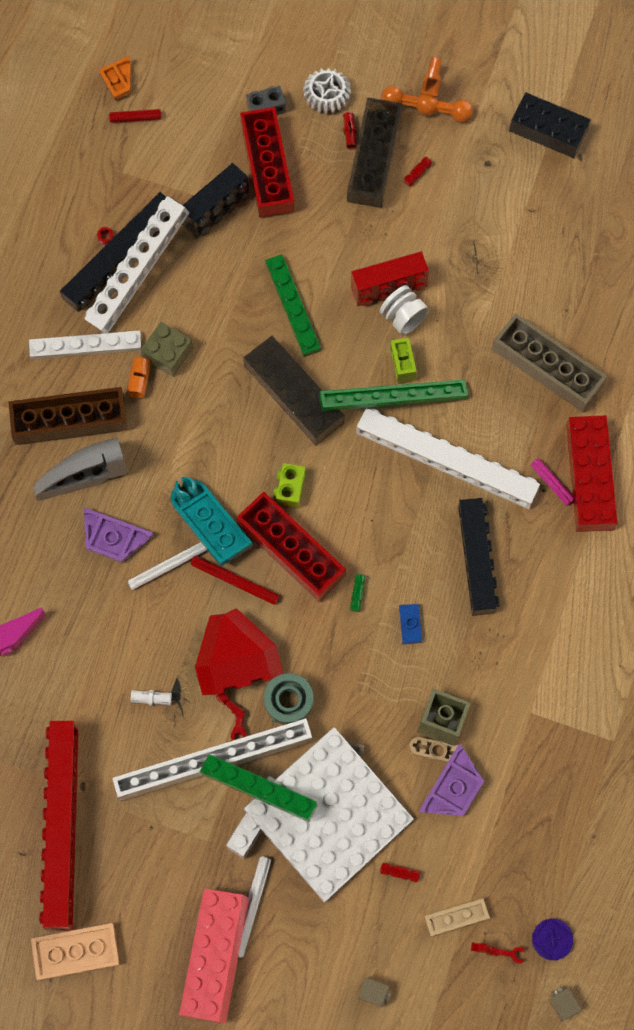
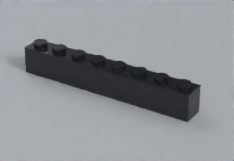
(104, 264)

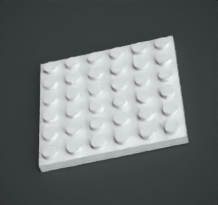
(351, 819)

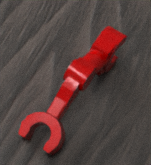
(239, 714)
(494, 951)

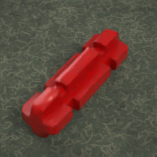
(417, 171)
(400, 872)

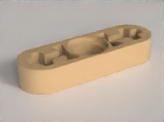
(431, 756)

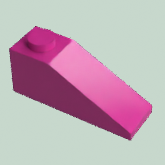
(17, 630)

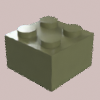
(167, 349)
(443, 717)

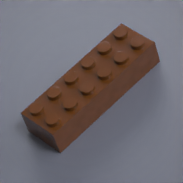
(67, 415)

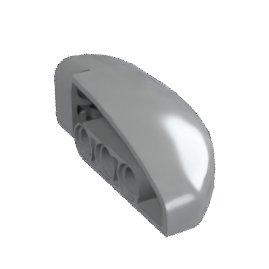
(99, 456)

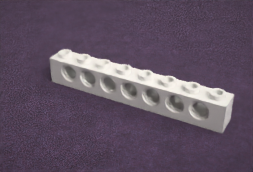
(146, 262)

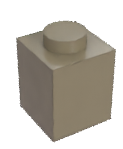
(374, 993)
(564, 1003)

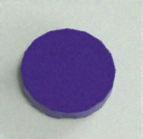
(552, 939)

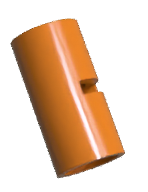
(138, 377)

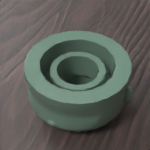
(288, 683)

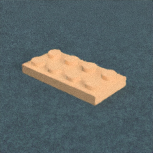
(75, 951)

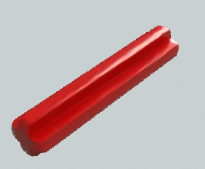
(136, 115)

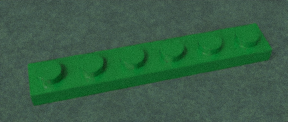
(292, 305)
(259, 788)

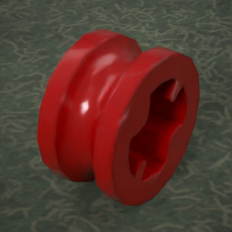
(105, 230)

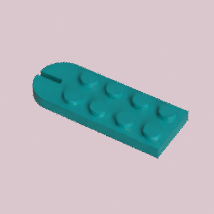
(209, 521)

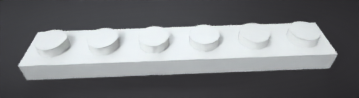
(85, 345)

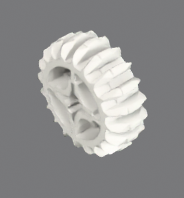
(330, 98)

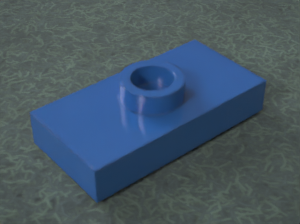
(410, 624)

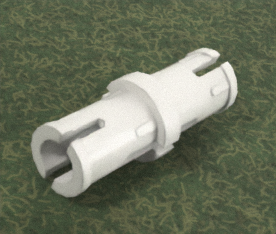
(151, 697)

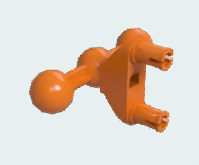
(427, 102)

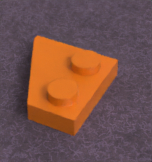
(118, 77)

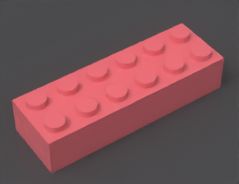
(214, 956)

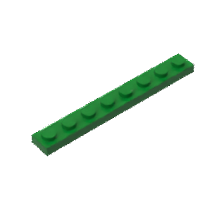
(393, 395)

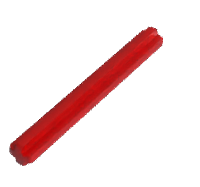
(234, 580)

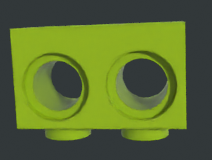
(403, 360)
(294, 485)

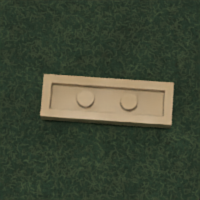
(456, 917)

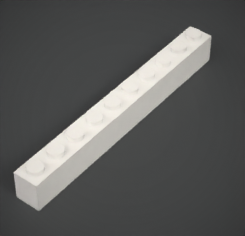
(447, 458)
(233, 752)

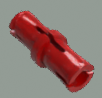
(350, 139)

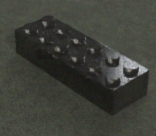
(374, 152)
(292, 389)

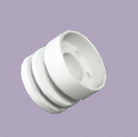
(404, 310)

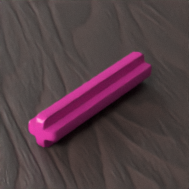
(552, 481)

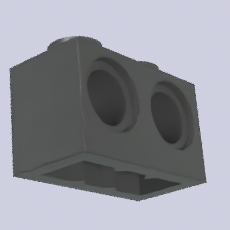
(265, 98)

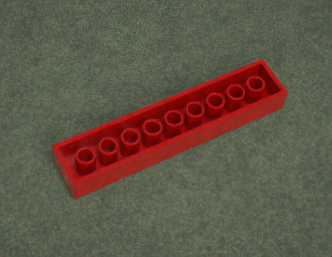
(60, 826)

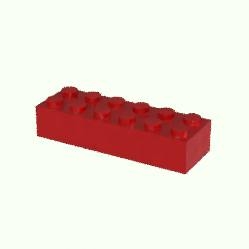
(267, 162)
(591, 473)
(291, 546)

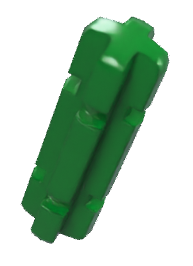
(357, 593)

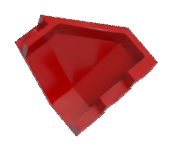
(234, 654)

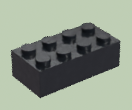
(549, 125)
(216, 200)

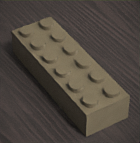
(549, 362)

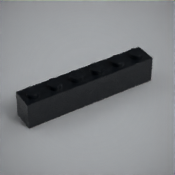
(477, 556)

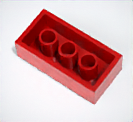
(384, 278)

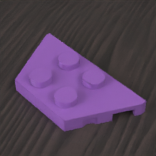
(112, 537)
(454, 787)

